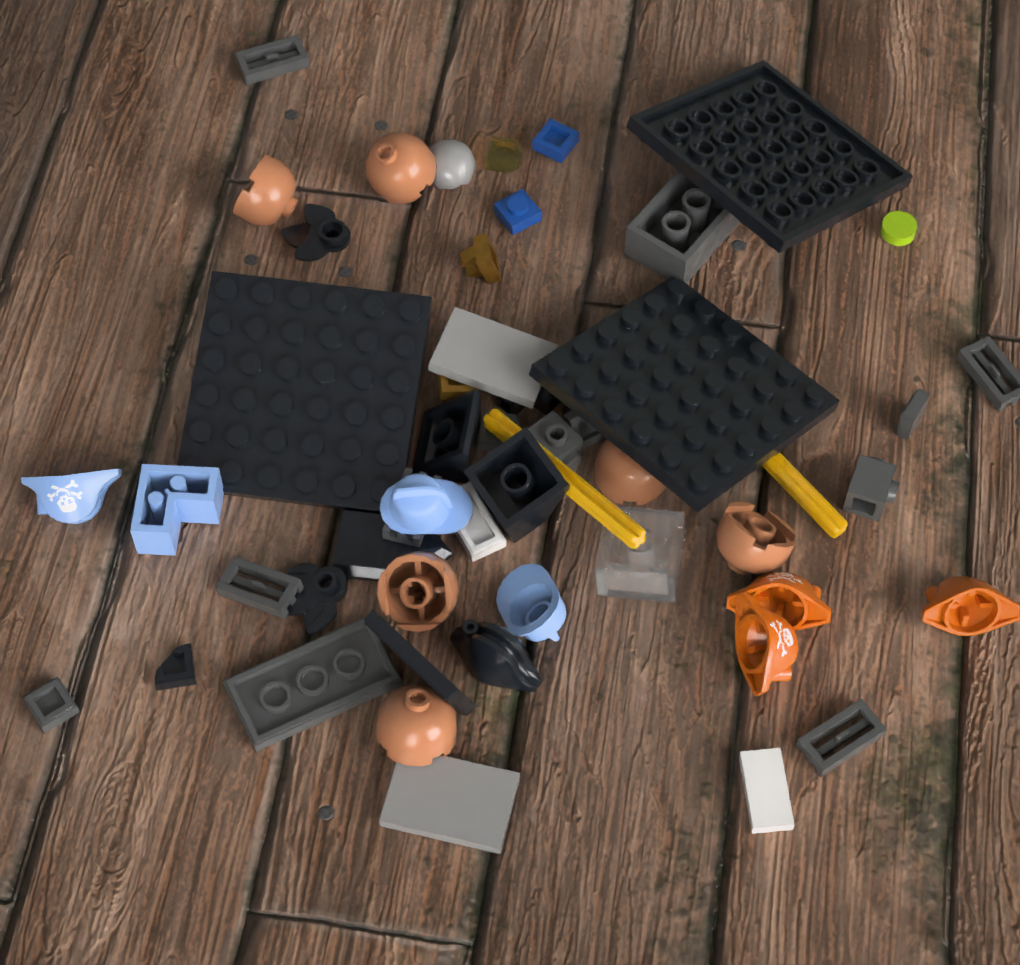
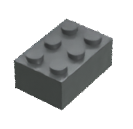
(678, 230)

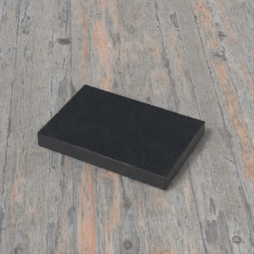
(419, 663)

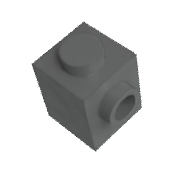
(559, 439)
(871, 487)

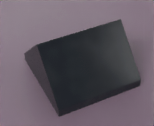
(449, 438)

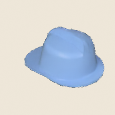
(425, 506)
(531, 603)

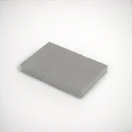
(490, 357)
(452, 802)

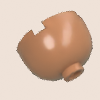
(400, 167)
(267, 194)
(623, 478)
(753, 541)
(418, 590)
(416, 725)

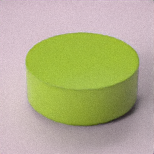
(898, 228)

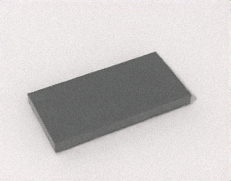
(311, 684)

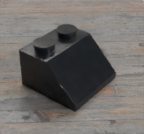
(518, 484)

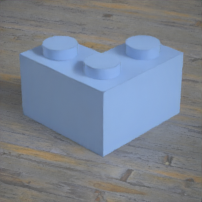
(170, 497)

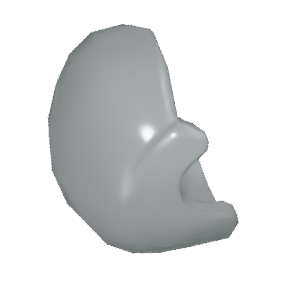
(453, 162)

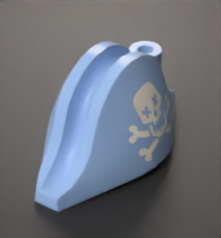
(72, 497)

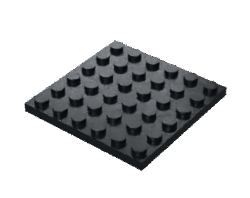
(769, 154)
(305, 389)
(684, 391)

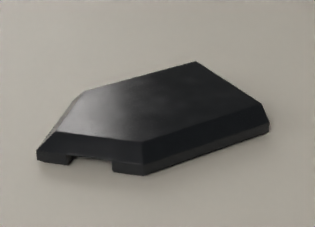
(364, 552)

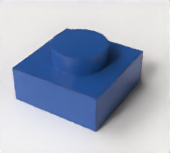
(555, 140)
(517, 211)

